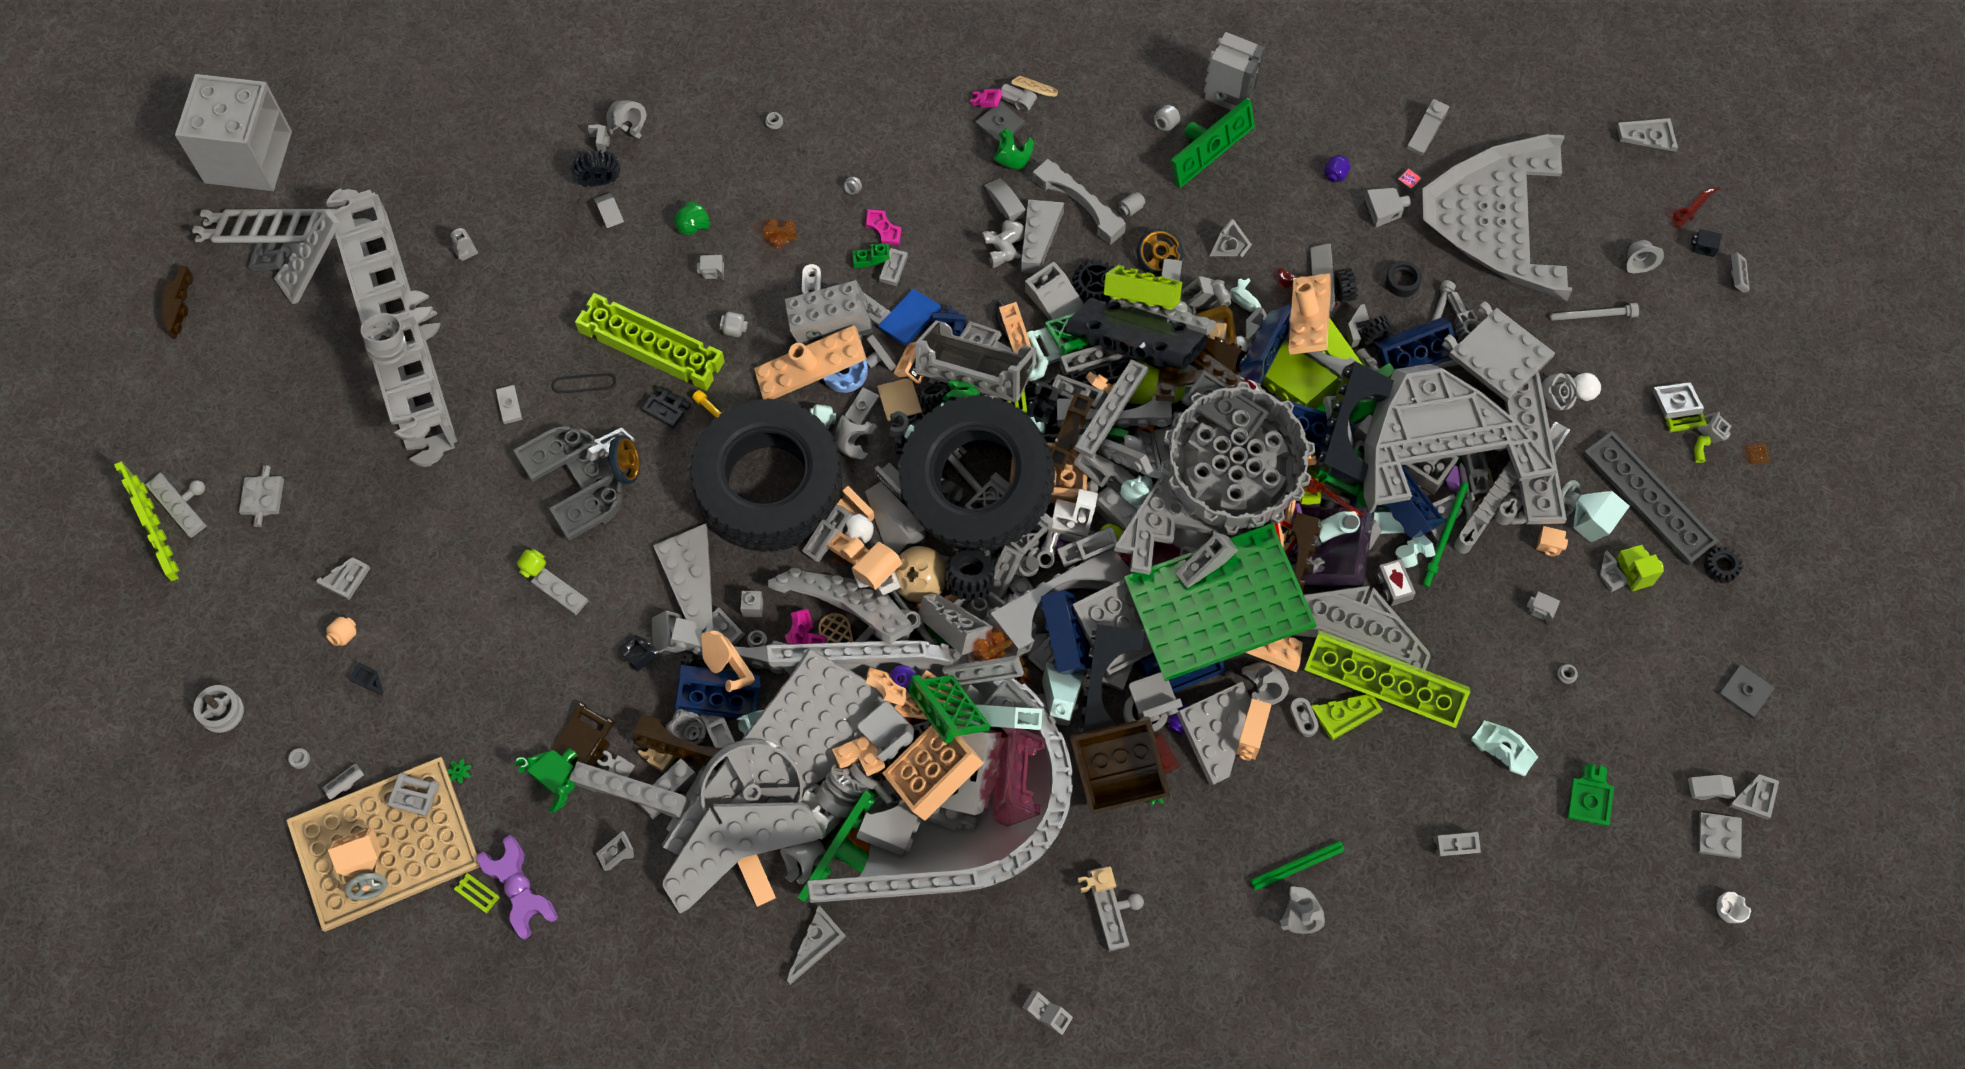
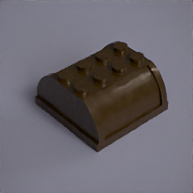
(1120, 765)

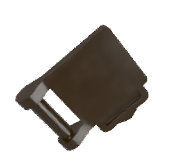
(583, 738)

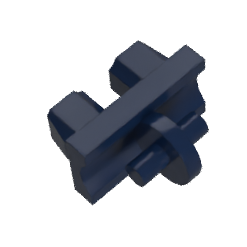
(952, 318)

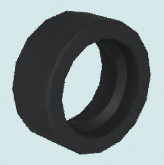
(1402, 291)

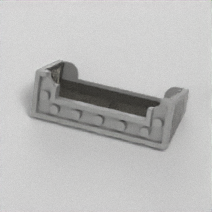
(984, 366)

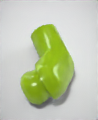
(1699, 448)

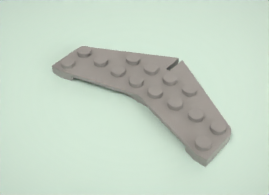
(866, 603)
(1368, 624)
(742, 832)

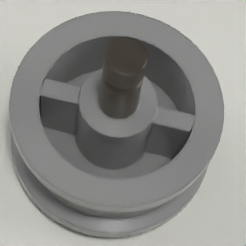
(218, 708)

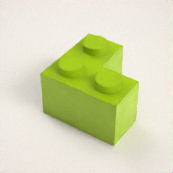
(1639, 567)

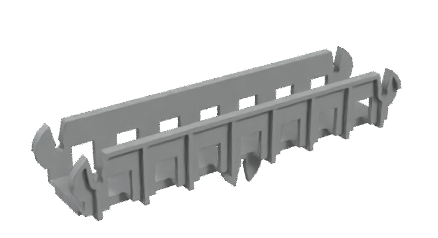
(370, 300)

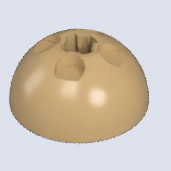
(927, 574)

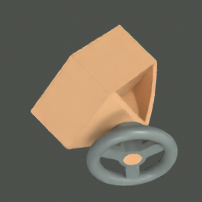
(356, 858)

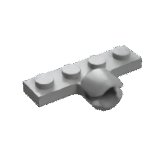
(1145, 443)

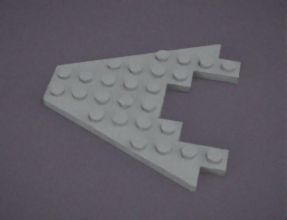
(1157, 522)

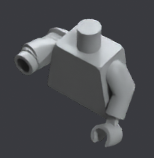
(1205, 292)

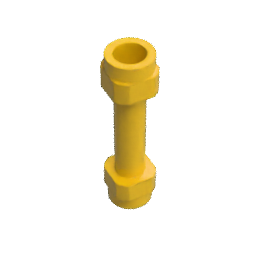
(701, 398)

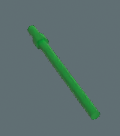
(1432, 567)

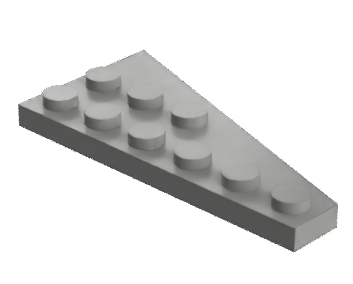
(689, 574)

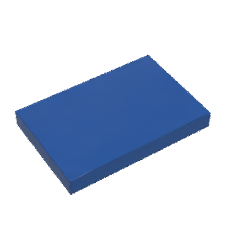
(909, 317)

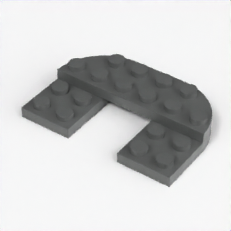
(600, 491)

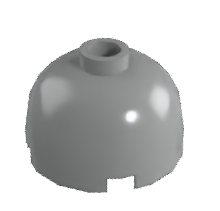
(1559, 391)

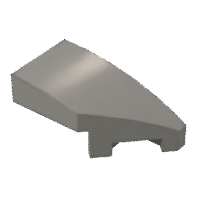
(1611, 574)

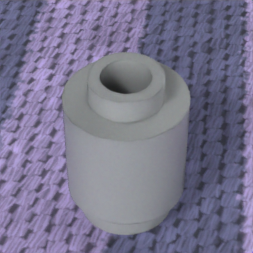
(1131, 204)

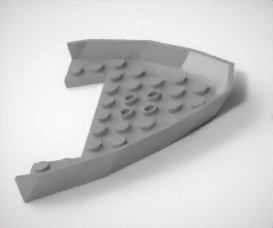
(1485, 210)
(1439, 418)

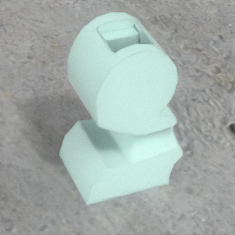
(1409, 552)

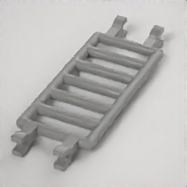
(221, 219)

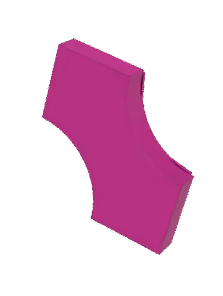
(888, 232)
(800, 626)

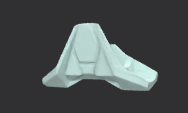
(1490, 739)

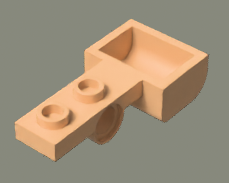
(870, 565)

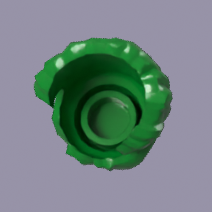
(691, 218)

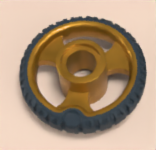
(1151, 239)
(624, 459)

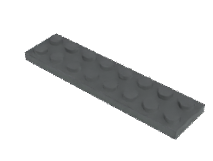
(1650, 497)

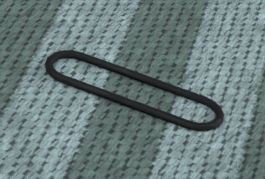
(583, 376)

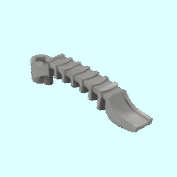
(1514, 499)
(1486, 509)

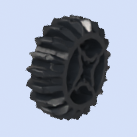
(595, 168)
(1095, 275)

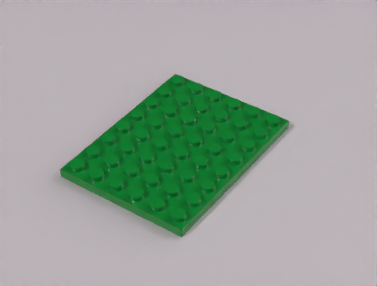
(1227, 612)

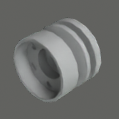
(384, 338)
(840, 791)

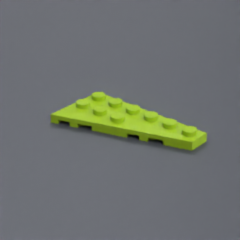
(151, 521)

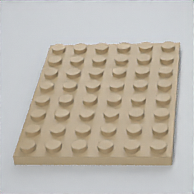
(414, 848)

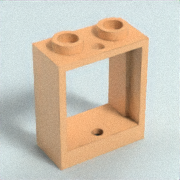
(1253, 729)

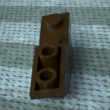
(173, 299)

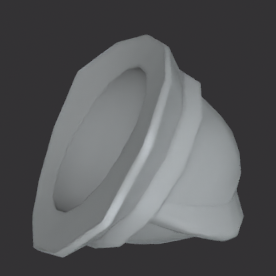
(1643, 257)

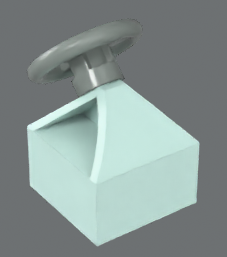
(1595, 512)

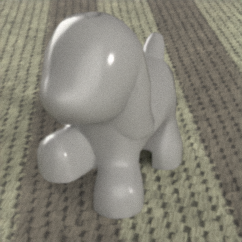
(1011, 233)

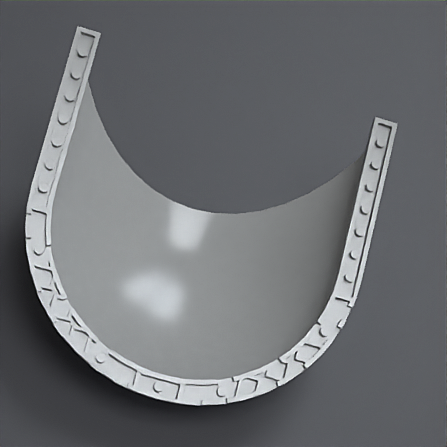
(941, 857)

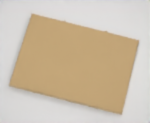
(899, 397)

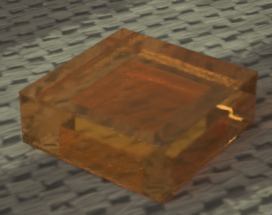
(1758, 453)

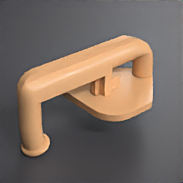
(718, 652)

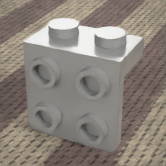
(1154, 697)
(887, 730)

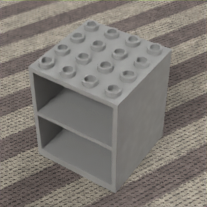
(234, 132)

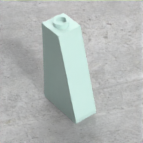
(1061, 691)
(1009, 716)

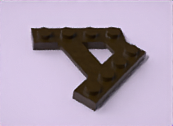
(1170, 379)

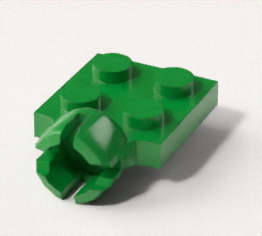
(1591, 797)

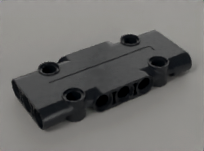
(1137, 333)

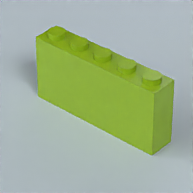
(1299, 379)

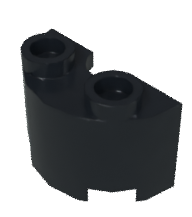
(1044, 403)
(638, 652)

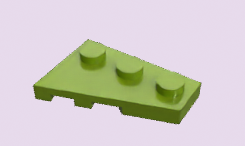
(1345, 715)

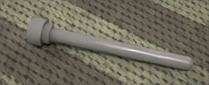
(1446, 288)
(1630, 310)

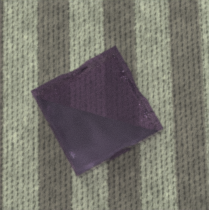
(1344, 554)

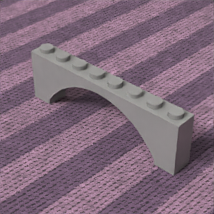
(1017, 614)
(890, 828)

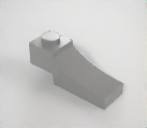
(1428, 127)
(826, 531)

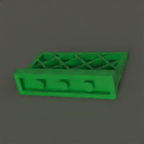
(1076, 343)
(935, 710)

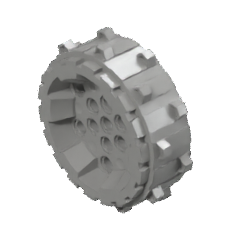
(1210, 495)

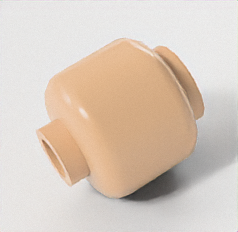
(341, 631)

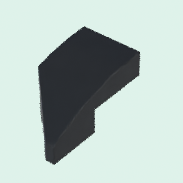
(366, 678)

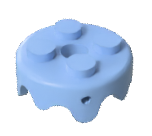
(848, 382)

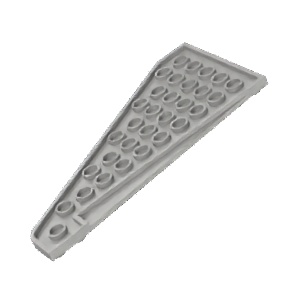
(807, 719)

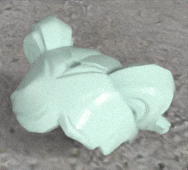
(1136, 491)

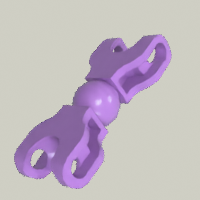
(517, 887)

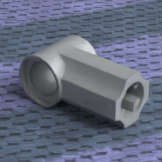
(1021, 99)

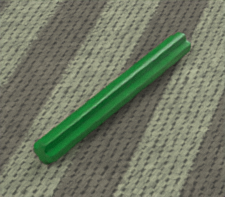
(1297, 865)

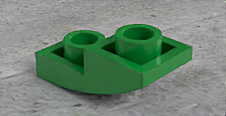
(876, 255)

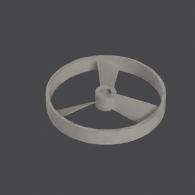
(750, 788)

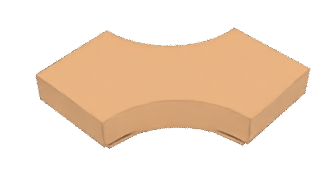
(883, 683)

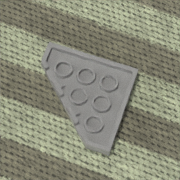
(1216, 729)

